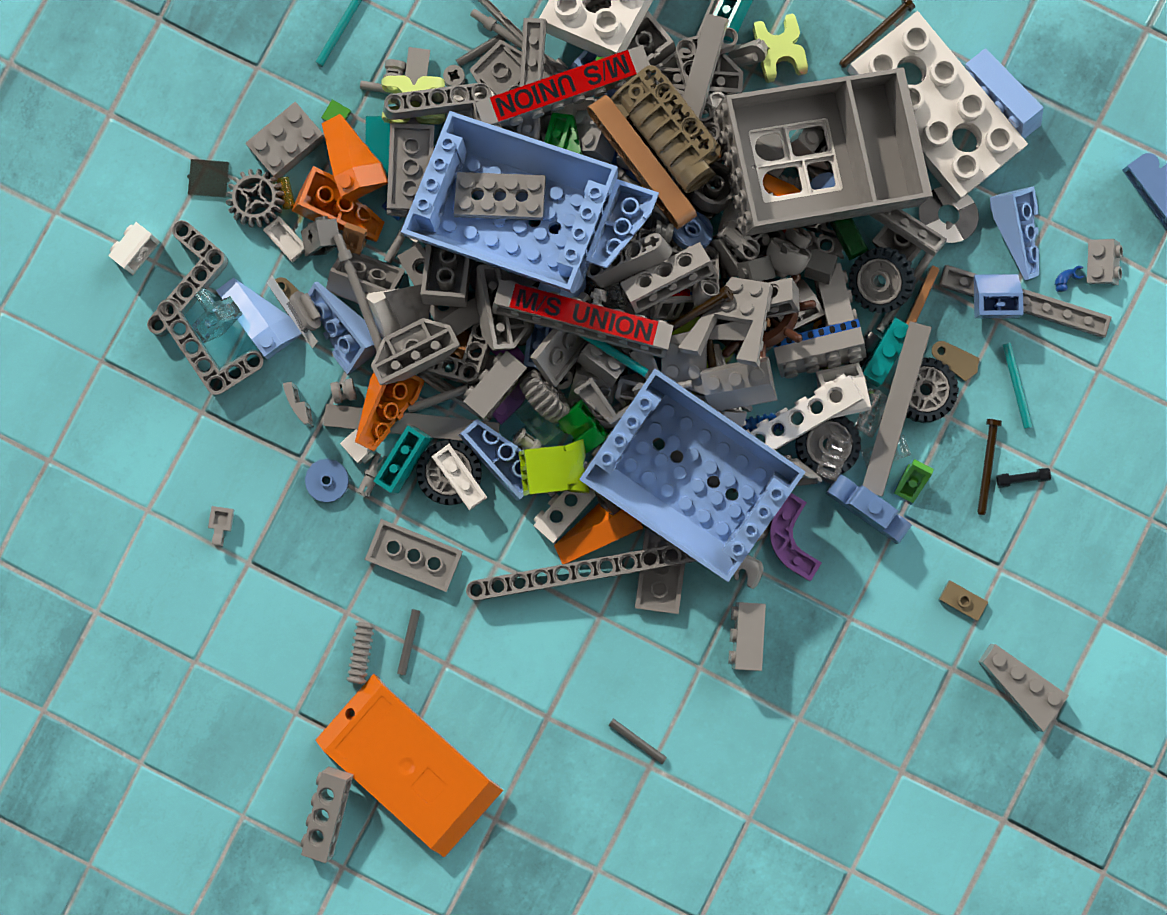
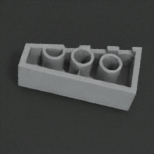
(1028, 690)

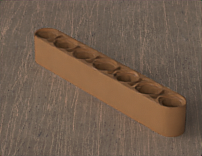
(641, 161)

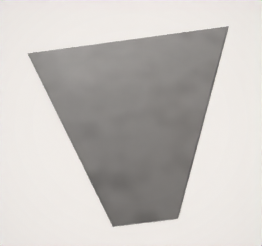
(407, 305)

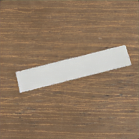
(283, 300)

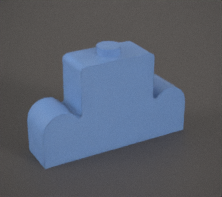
(1150, 183)
(869, 508)

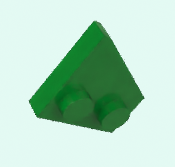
(563, 132)

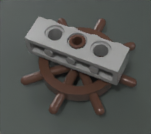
(783, 302)

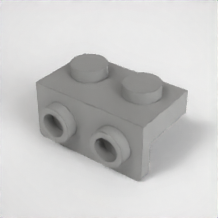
(1104, 261)

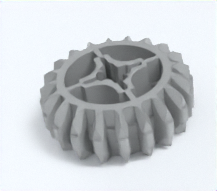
(251, 206)
(544, 398)

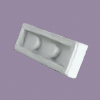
(459, 477)

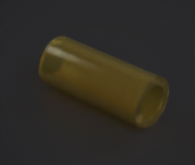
(288, 194)

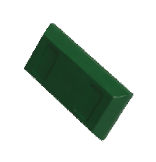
(849, 237)

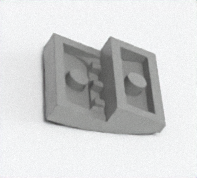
(301, 409)

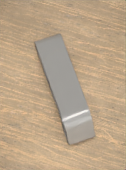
(631, 260)

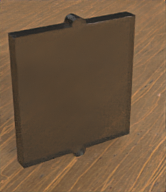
(208, 178)

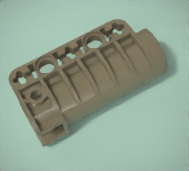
(664, 129)

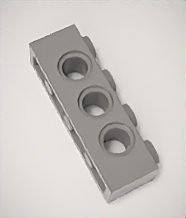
(410, 260)
(668, 277)
(339, 783)

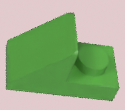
(913, 480)

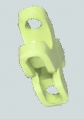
(781, 48)
(402, 84)

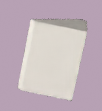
(382, 313)

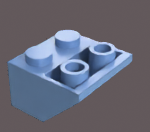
(998, 296)

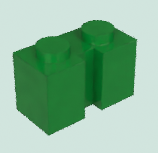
(583, 425)

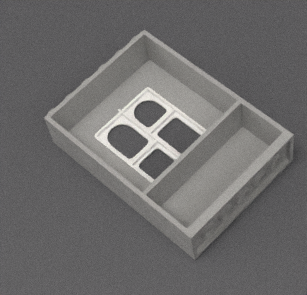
(868, 141)

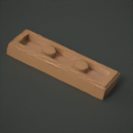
(922, 294)

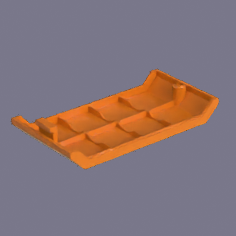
(408, 766)

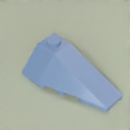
(623, 216)
(1015, 219)
(262, 321)
(344, 329)

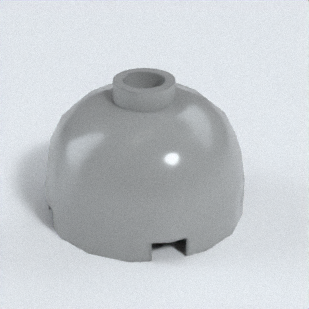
(787, 258)

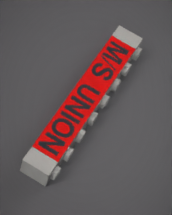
(562, 89)
(582, 318)

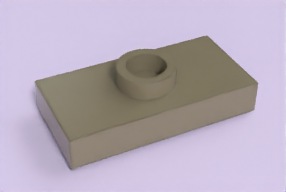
(963, 600)

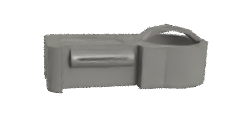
(735, 238)

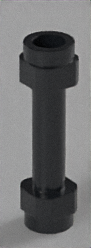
(1041, 475)

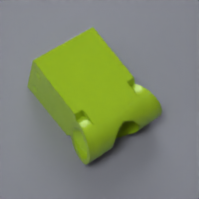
(553, 469)

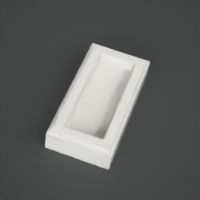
(285, 239)

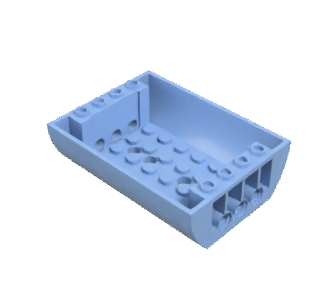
(574, 199)
(676, 495)

